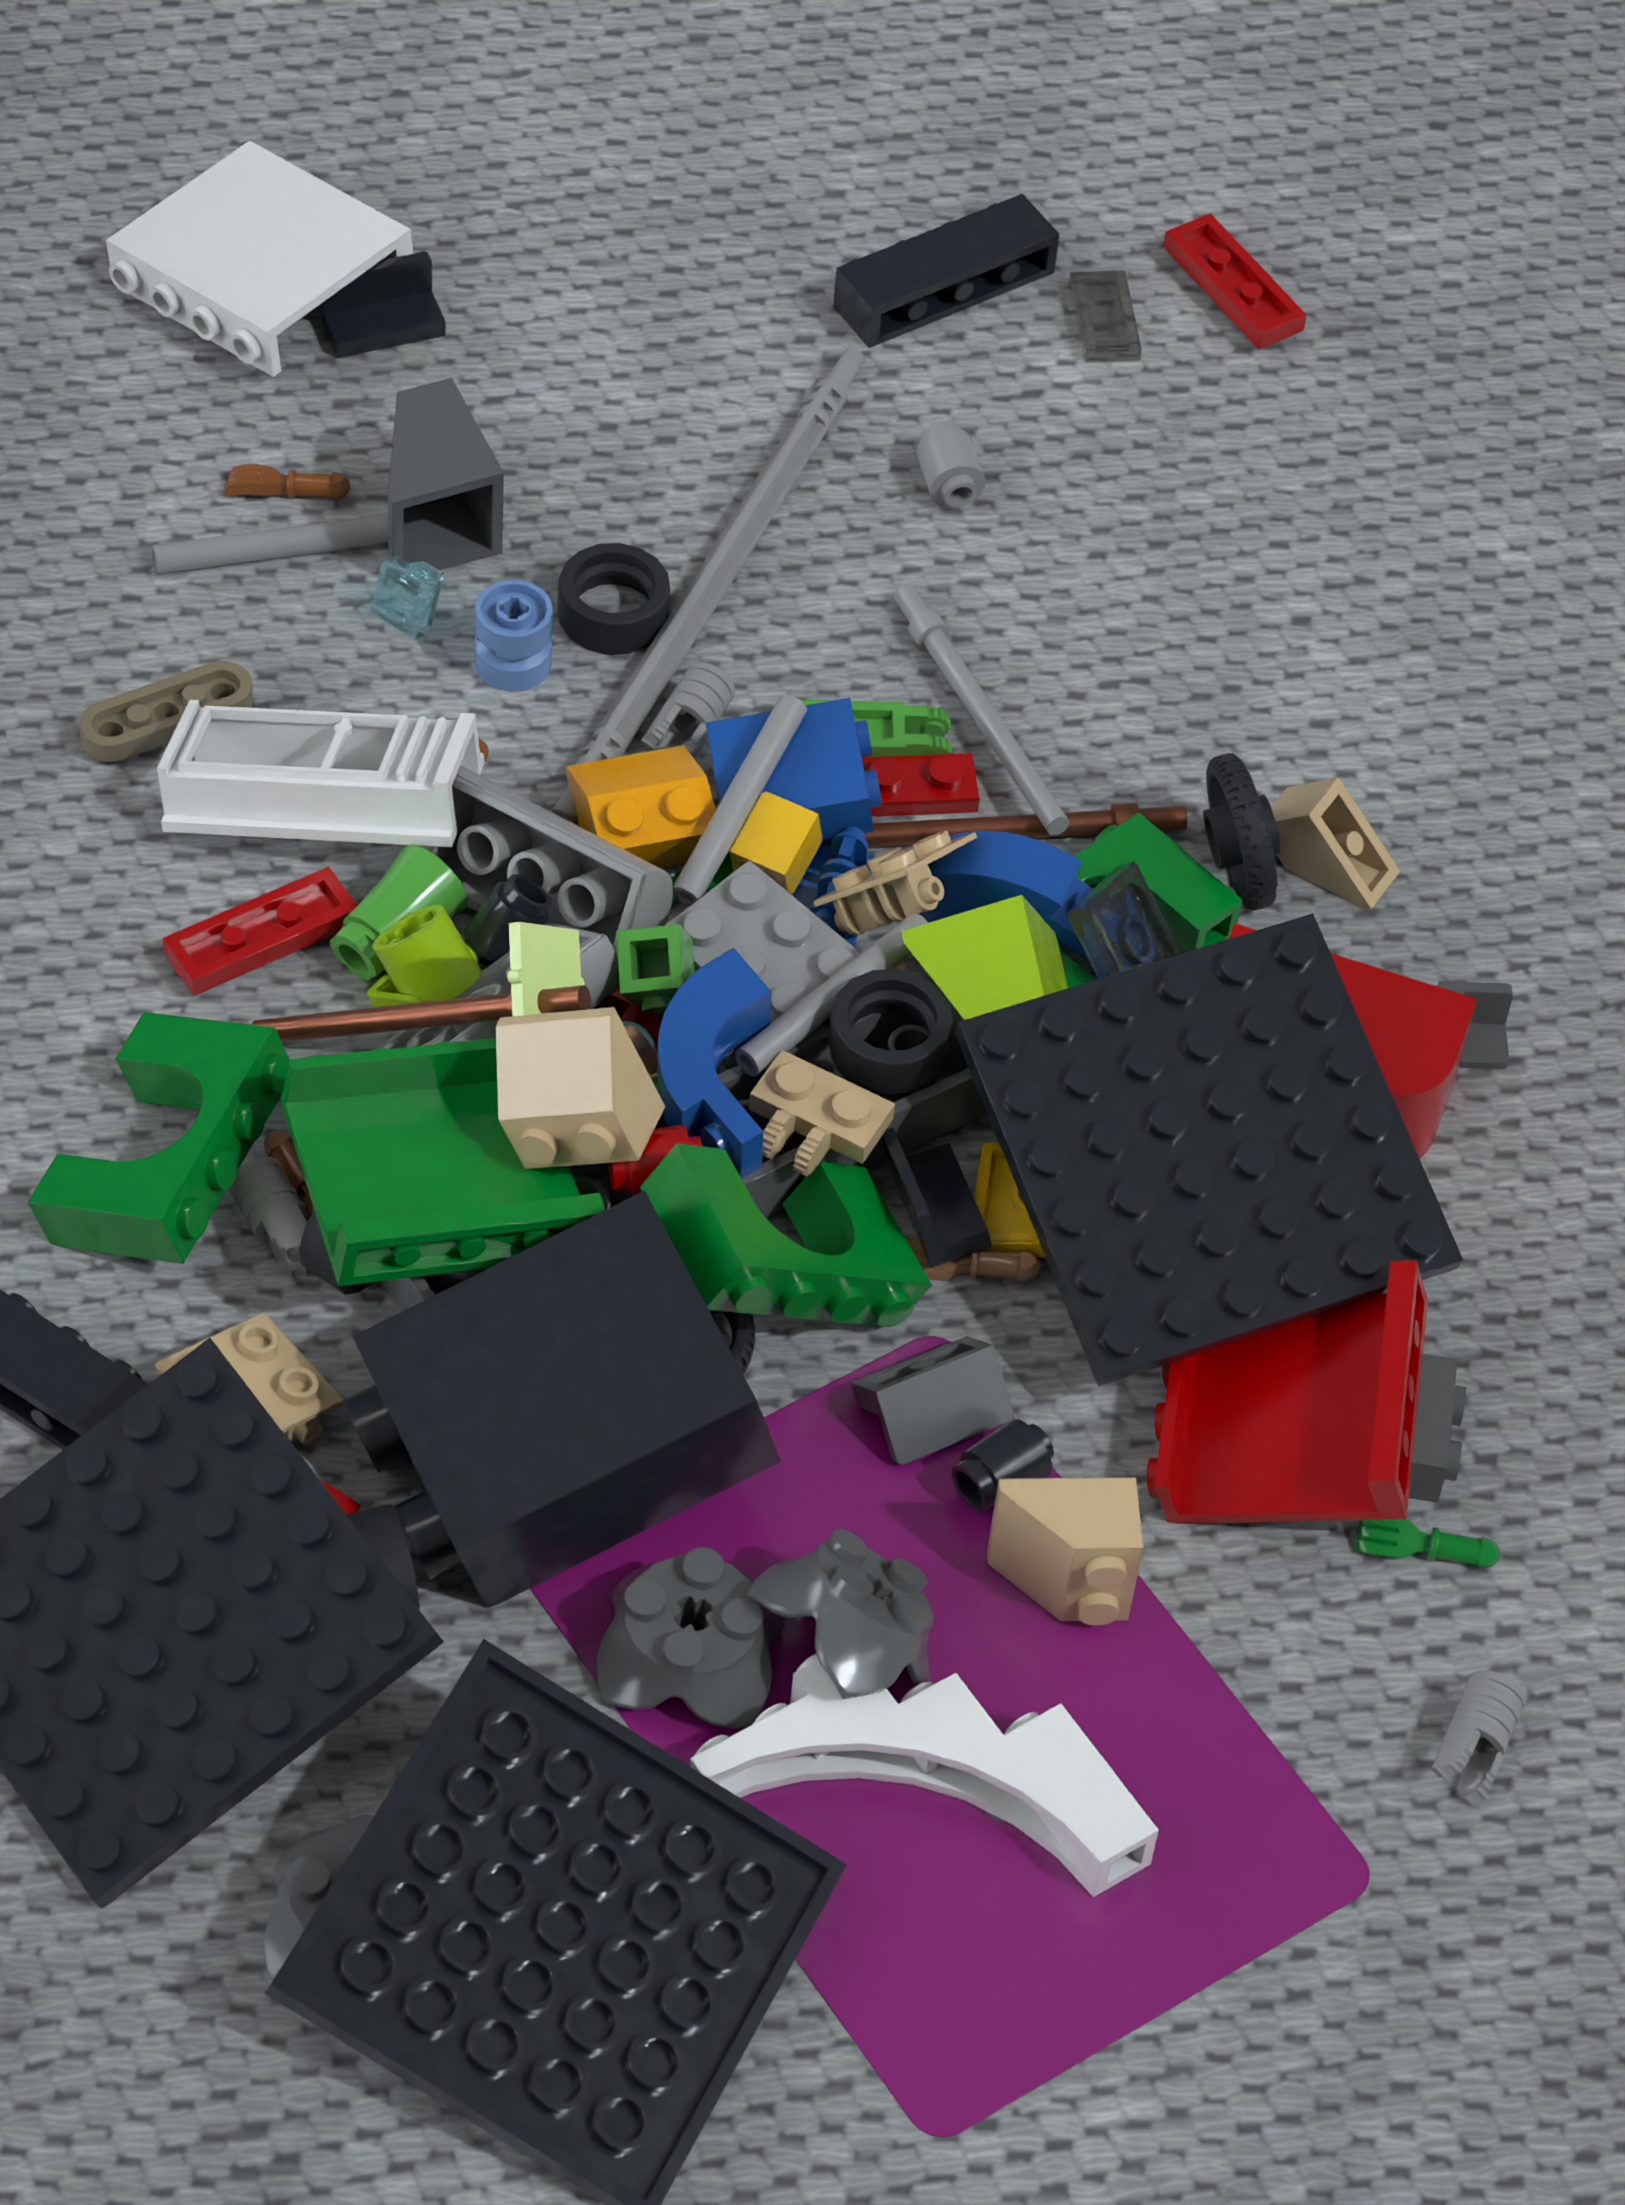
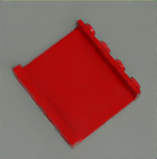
(1297, 1417)

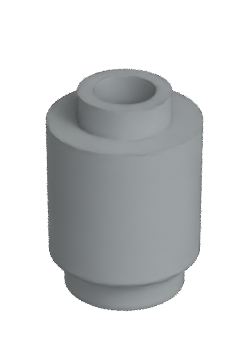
(950, 465)

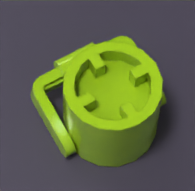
(423, 960)

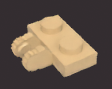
(819, 1107)

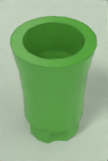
(411, 883)

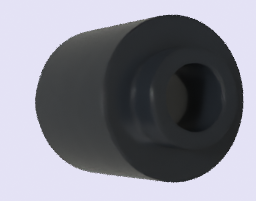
(509, 902)
(1007, 1453)

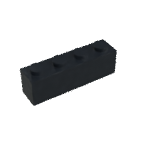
(945, 270)
(55, 1377)

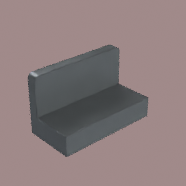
(937, 1398)

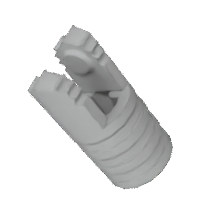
(696, 700)
(272, 1210)
(1480, 1733)

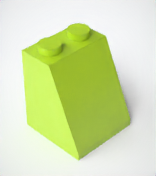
(989, 956)

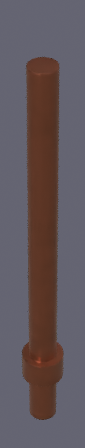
(1029, 825)
(420, 1014)

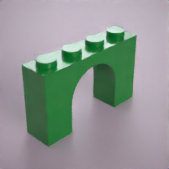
(1190, 897)
(165, 1200)
(854, 1256)

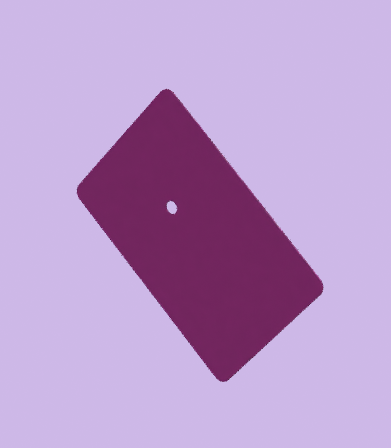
(953, 1935)

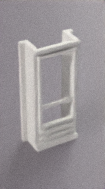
(315, 775)

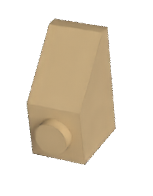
(1332, 842)

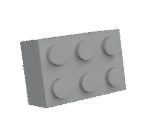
(770, 931)

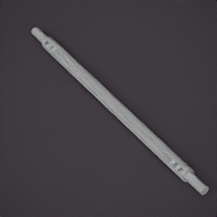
(717, 570)

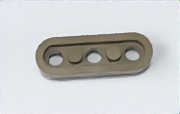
(136, 715)

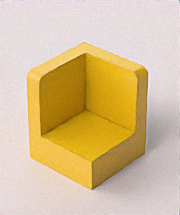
(778, 840)

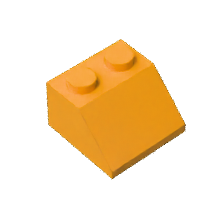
(645, 803)

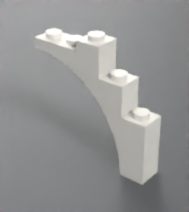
(941, 1739)

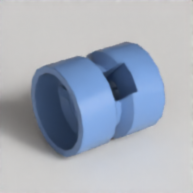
(513, 635)

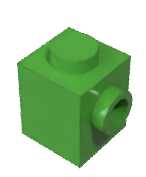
(653, 965)

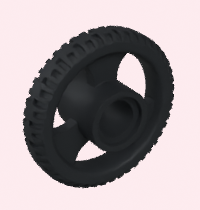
(1241, 831)

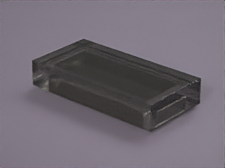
(1105, 316)

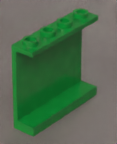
(416, 1164)

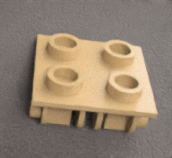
(893, 887)
(275, 1374)

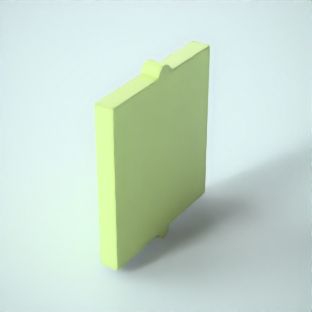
(541, 960)

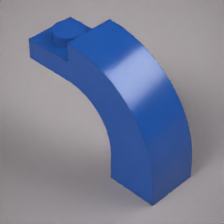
(1009, 866)
(702, 1024)

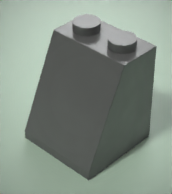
(442, 481)

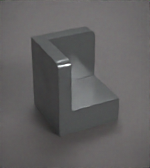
(1487, 1036)

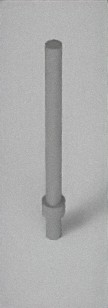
(933, 637)

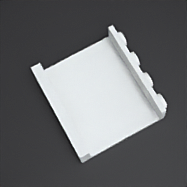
(250, 251)

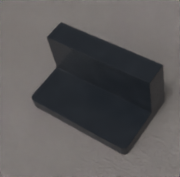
(384, 307)
(937, 1201)

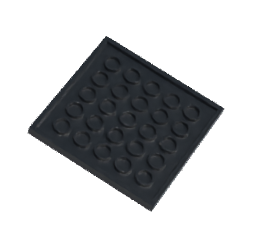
(1205, 1147)
(180, 1622)
(559, 1932)

